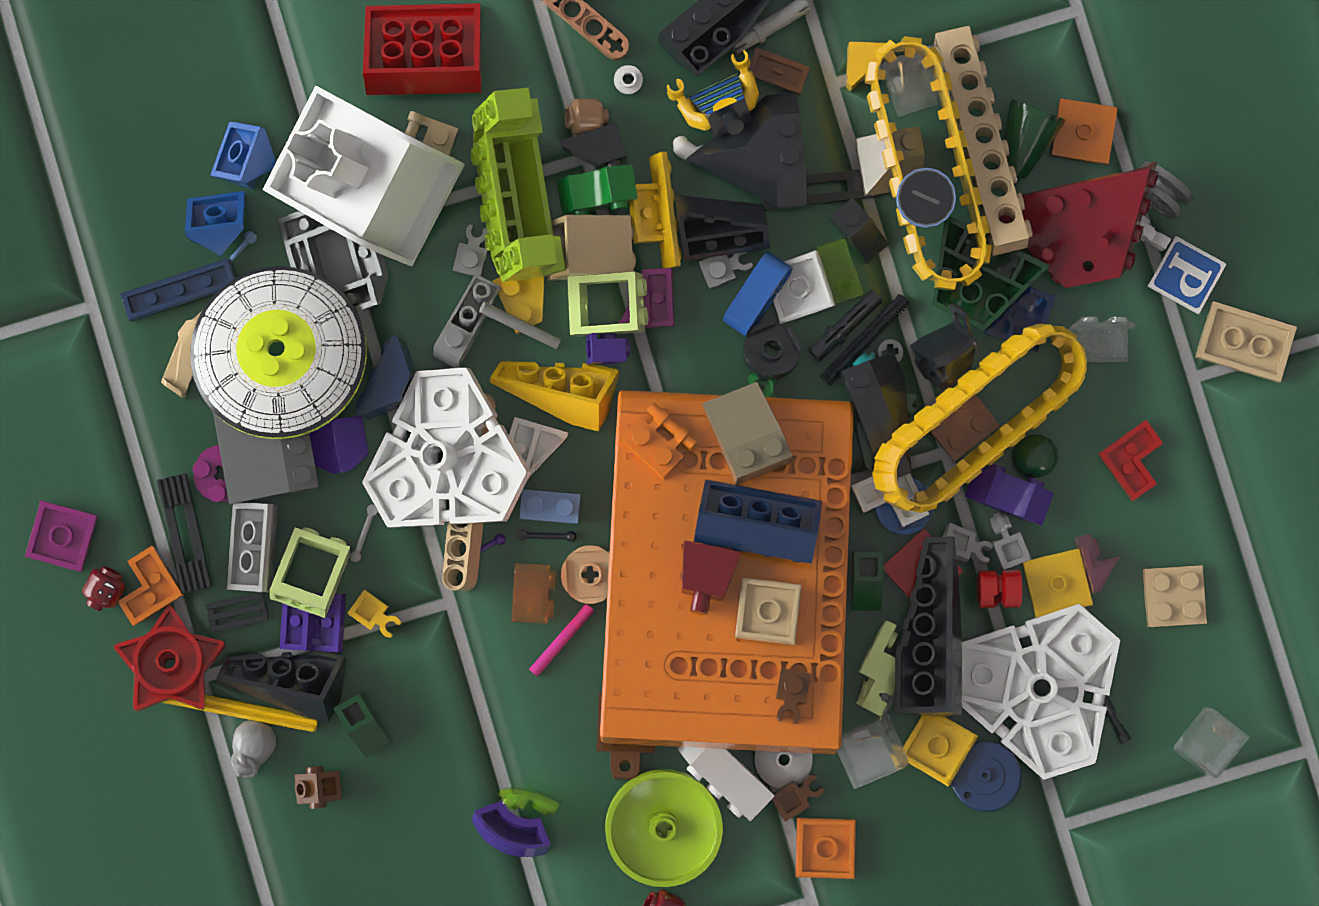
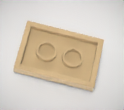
(1245, 342)

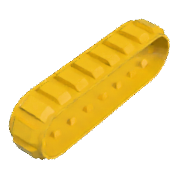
(957, 142)
(1068, 381)

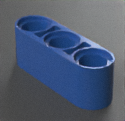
(757, 293)

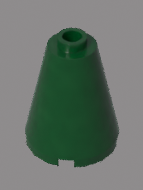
(1028, 136)

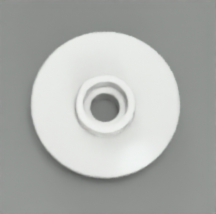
(779, 775)

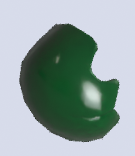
(1035, 456)

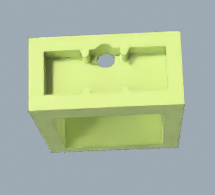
(579, 304)
(300, 598)

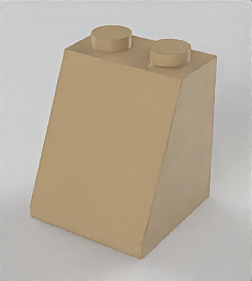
(594, 245)

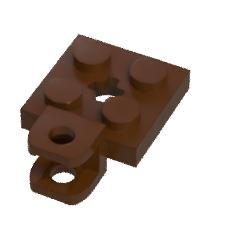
(621, 753)

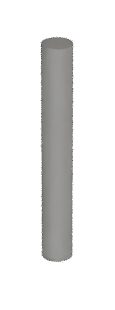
(519, 325)

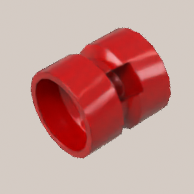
(999, 588)

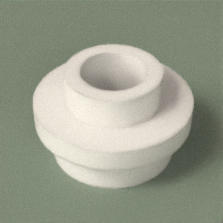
(628, 88)

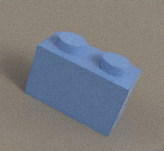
(550, 506)

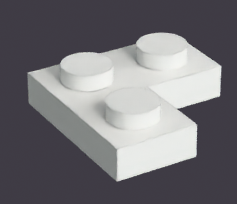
(870, 498)

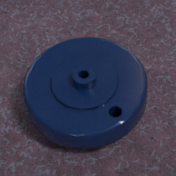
(988, 777)

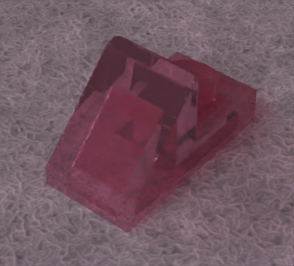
(1096, 571)

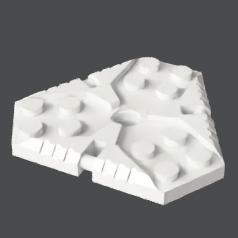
(477, 471)
(1051, 730)

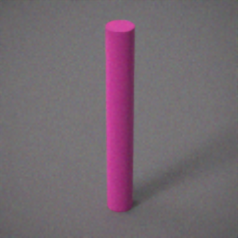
(561, 640)

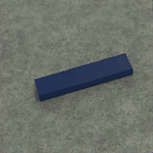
(177, 290)

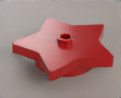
(148, 660)

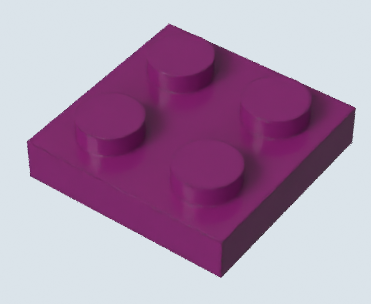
(61, 536)

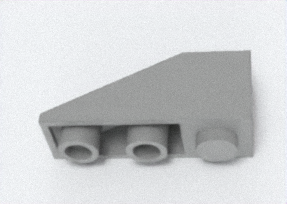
(465, 322)

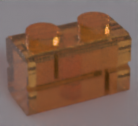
(531, 593)

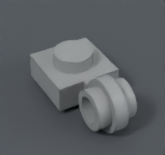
(1011, 548)

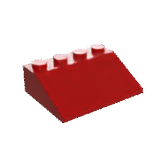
(422, 49)

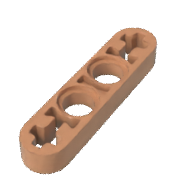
(580, 22)

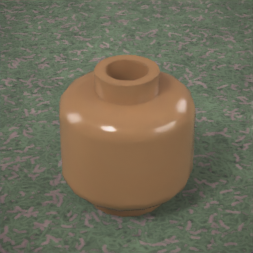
(585, 115)

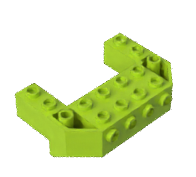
(514, 187)

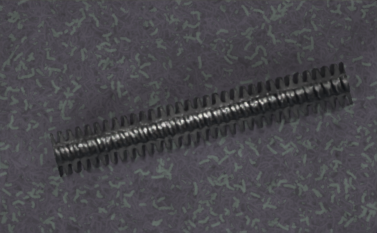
(864, 339)

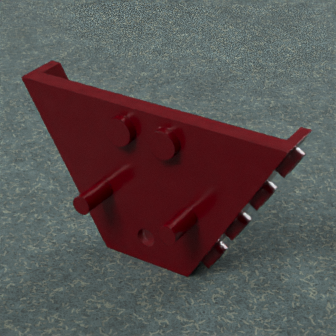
(1089, 222)

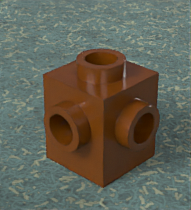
(317, 787)

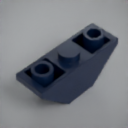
(387, 380)

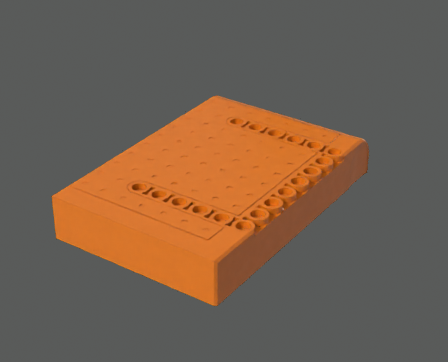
(684, 673)

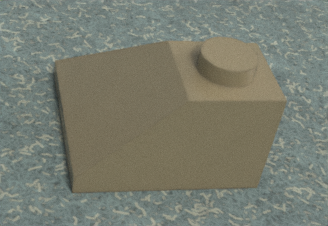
(871, 164)

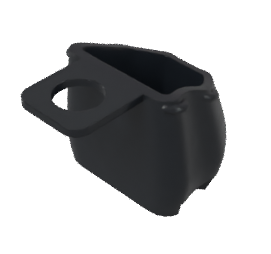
(946, 352)

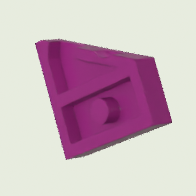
(658, 300)

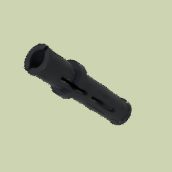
(821, 349)

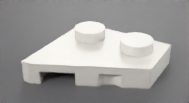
(535, 442)

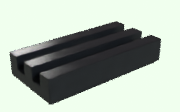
(212, 617)

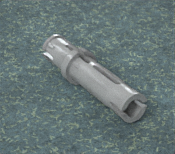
(772, 23)

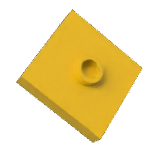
(1057, 582)
(939, 747)

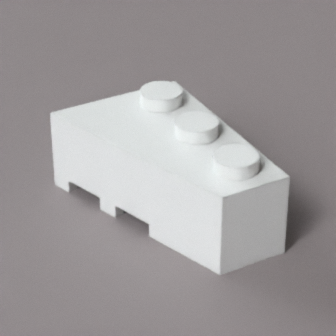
(728, 779)

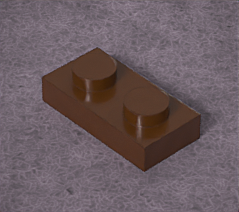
(778, 71)

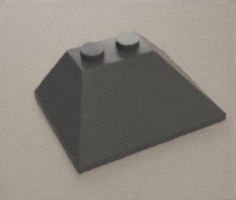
(346, 264)

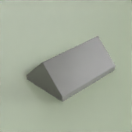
(252, 547)

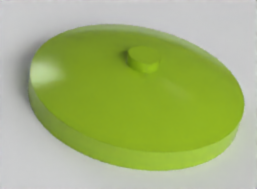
(663, 828)

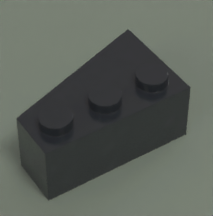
(720, 227)

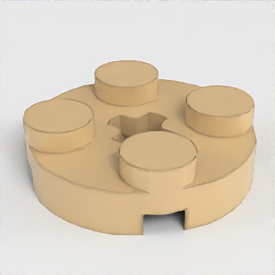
(572, 574)

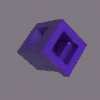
(606, 349)

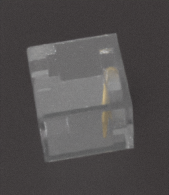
(910, 85)
(1210, 742)
(871, 751)

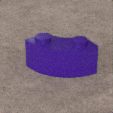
(1010, 495)
(511, 833)

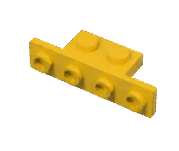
(654, 214)

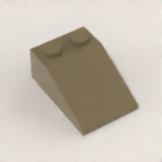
(747, 433)

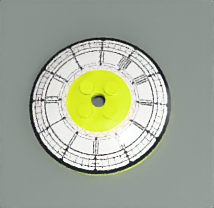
(288, 391)

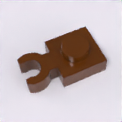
(792, 690)
(792, 799)

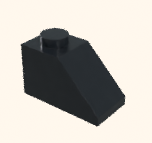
(597, 147)
(858, 230)

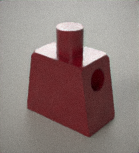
(707, 573)

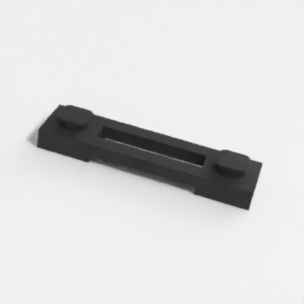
(854, 188)
(175, 492)

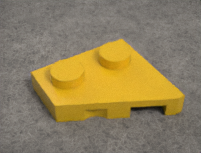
(523, 299)

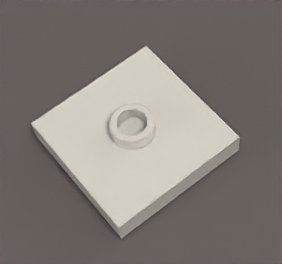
(805, 289)

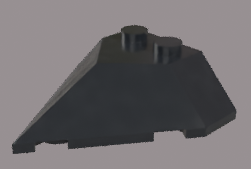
(764, 156)

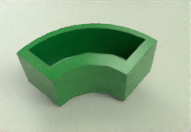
(597, 190)

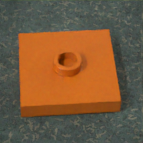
(1085, 133)
(825, 848)

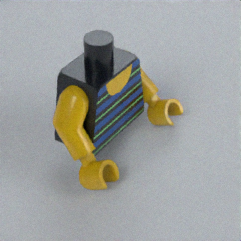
(722, 105)

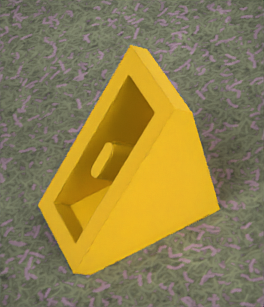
(858, 57)

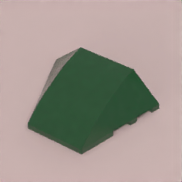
(992, 292)

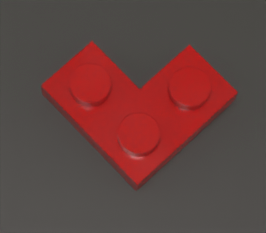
(1124, 459)

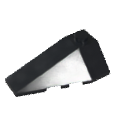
(879, 402)
(297, 683)

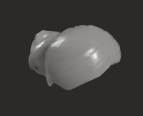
(251, 747)

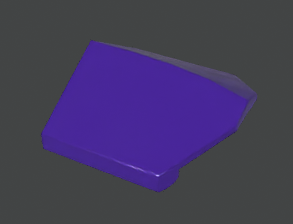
(339, 444)

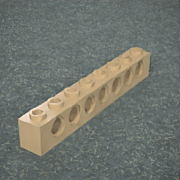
(1002, 236)

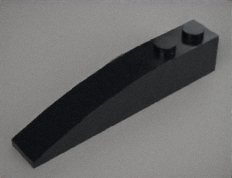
(931, 642)

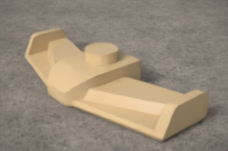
(179, 371)

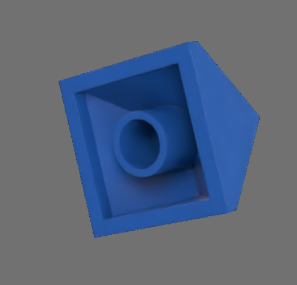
(243, 155)
(215, 220)

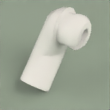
(683, 147)

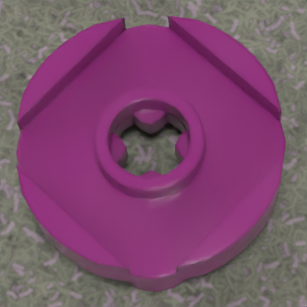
(203, 477)

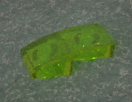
(840, 270)
(518, 797)

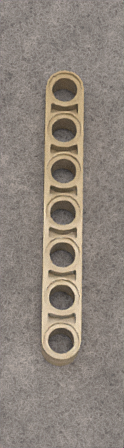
(455, 536)

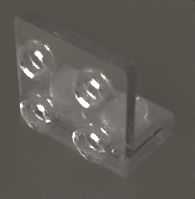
(1103, 340)

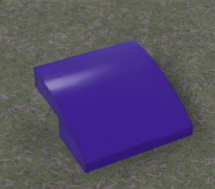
(311, 632)

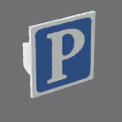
(1187, 275)

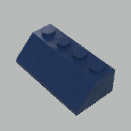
(758, 521)

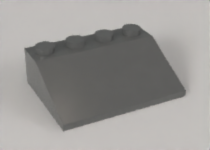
(263, 466)

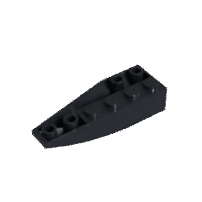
(709, 31)

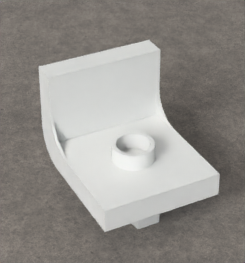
(363, 177)

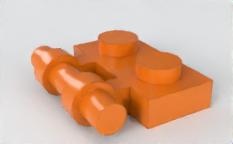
(652, 447)

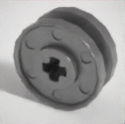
(1166, 192)

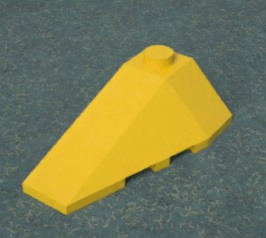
(568, 393)

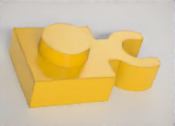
(370, 611)

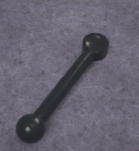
(522, 535)

